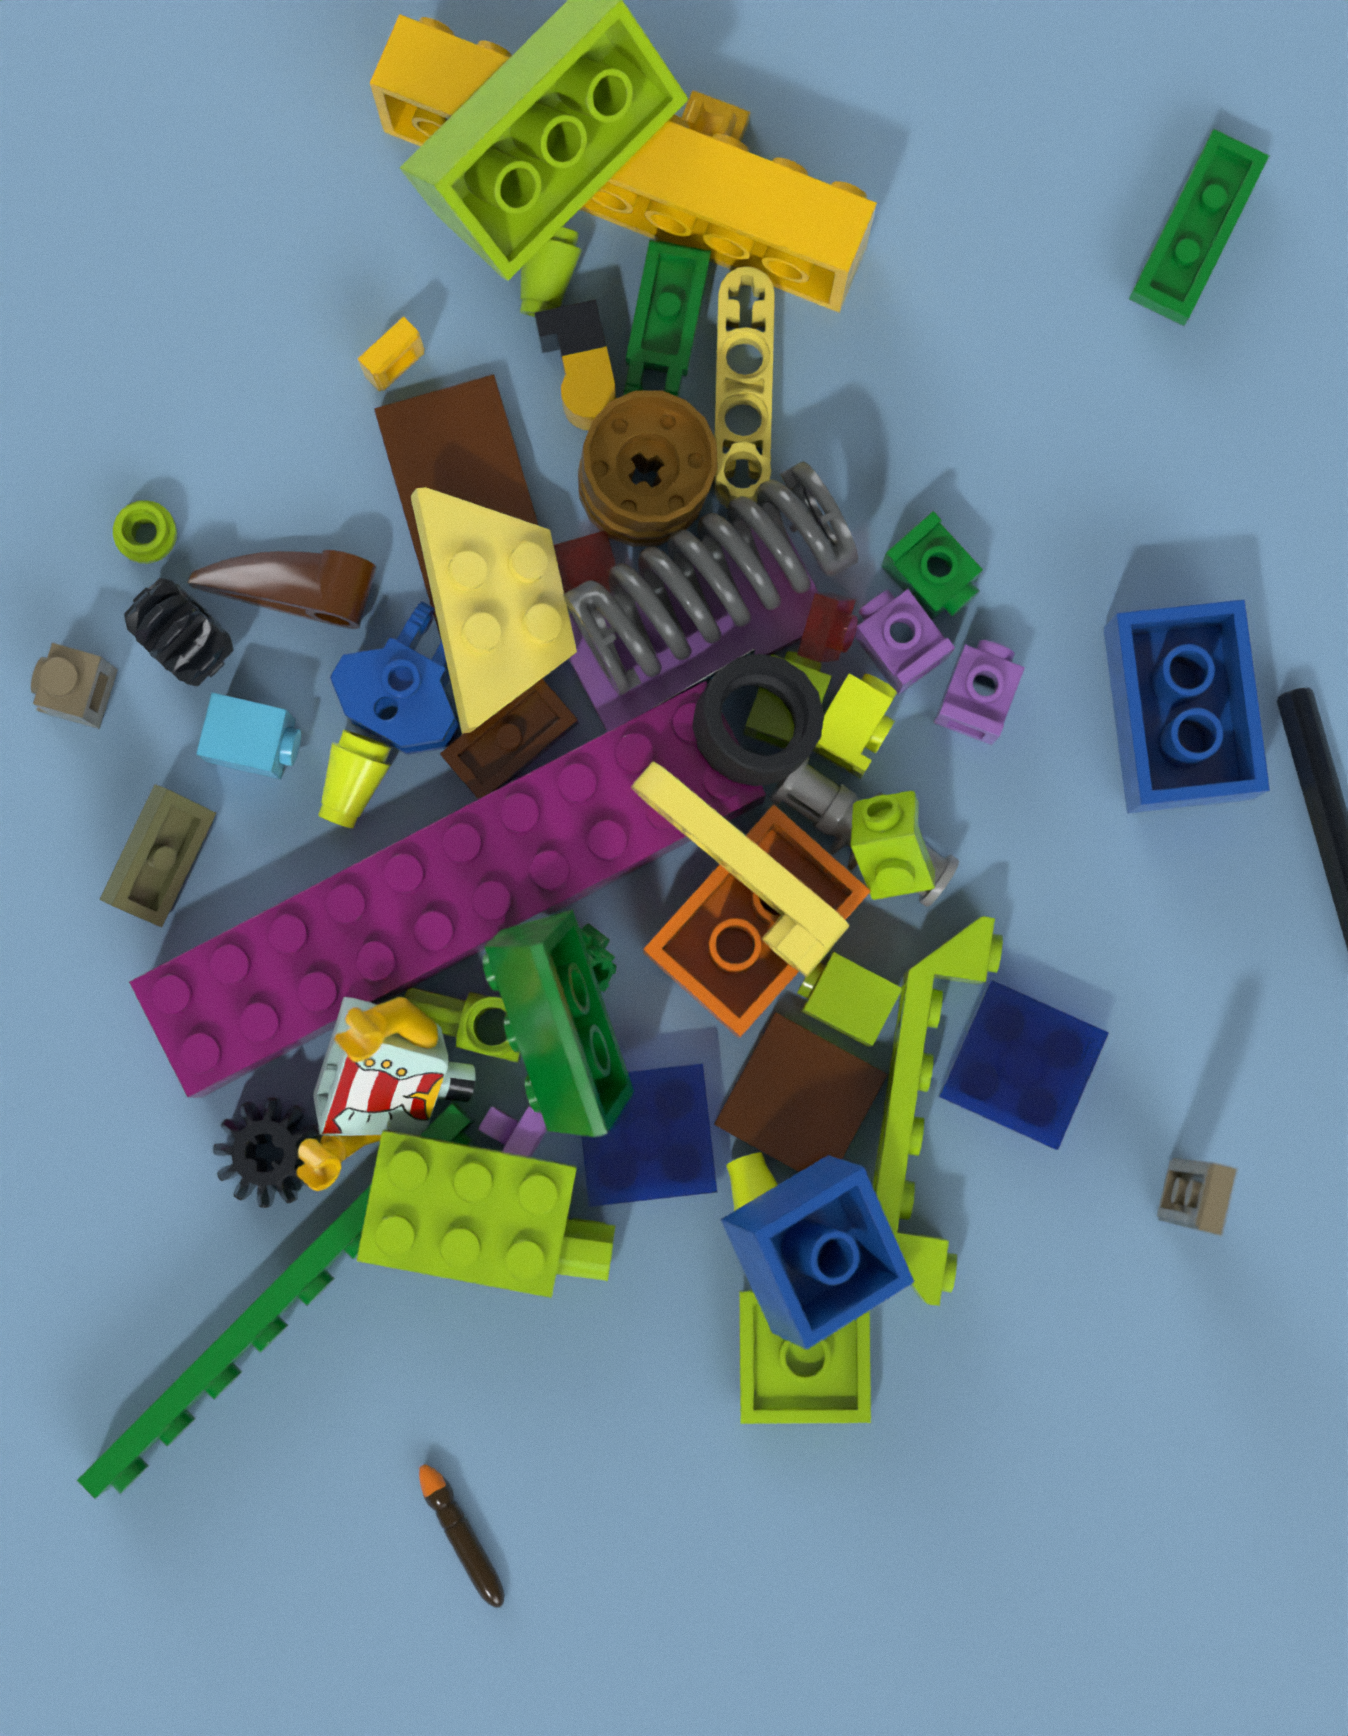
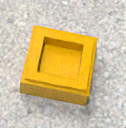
(392, 354)

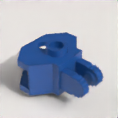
(403, 679)

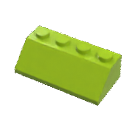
(545, 132)

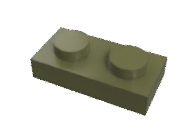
(158, 855)

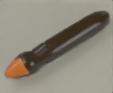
(461, 1536)

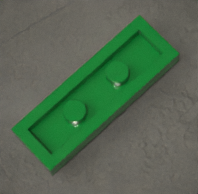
(1198, 227)

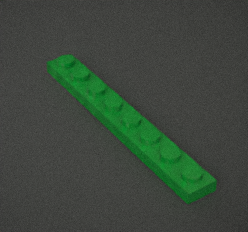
(255, 1326)

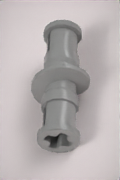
(831, 811)

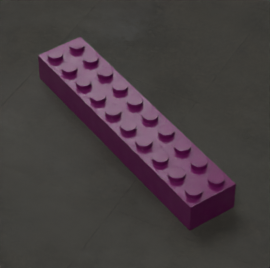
(428, 900)

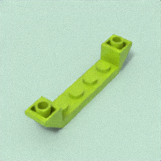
(960, 959)

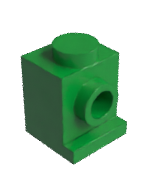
(908, 568)

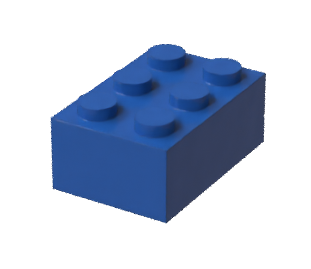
(1186, 706)

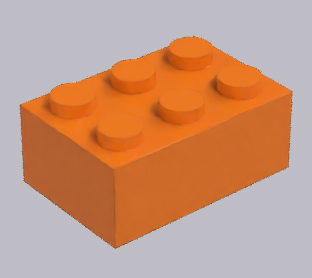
(717, 934)

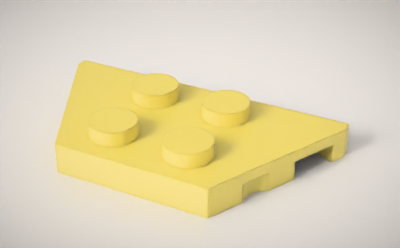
(493, 601)

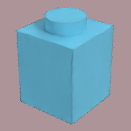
(248, 736)

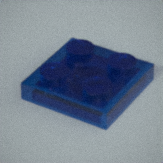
(1023, 1064)
(657, 1142)

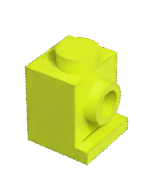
(856, 722)

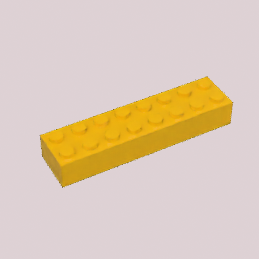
(672, 189)

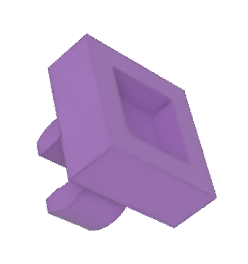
(518, 1136)

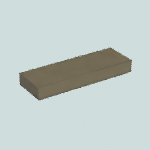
(1196, 1194)

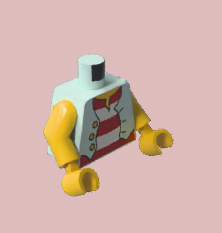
(378, 1075)

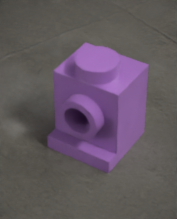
(901, 662)
(970, 712)

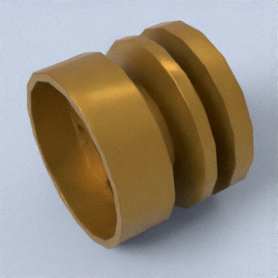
(647, 434)

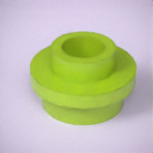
(131, 519)

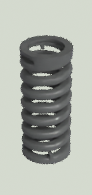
(796, 499)

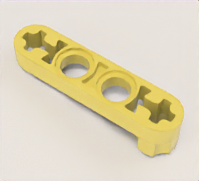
(741, 389)
(806, 922)

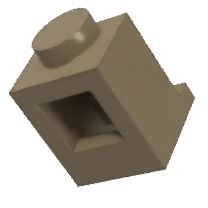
(73, 685)

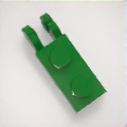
(666, 314)

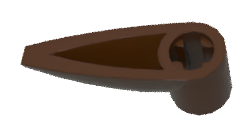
(309, 585)

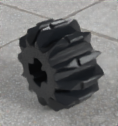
(178, 632)
(253, 1168)

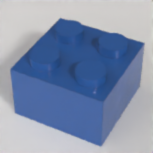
(817, 1251)

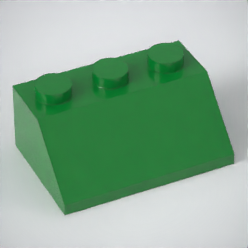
(559, 1024)

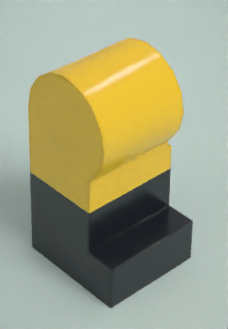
(584, 357)

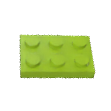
(466, 1213)

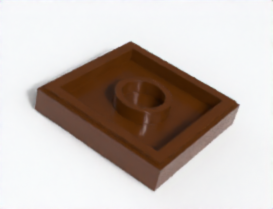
(799, 1096)

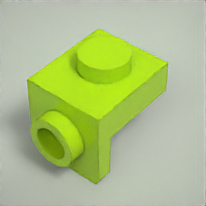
(891, 845)

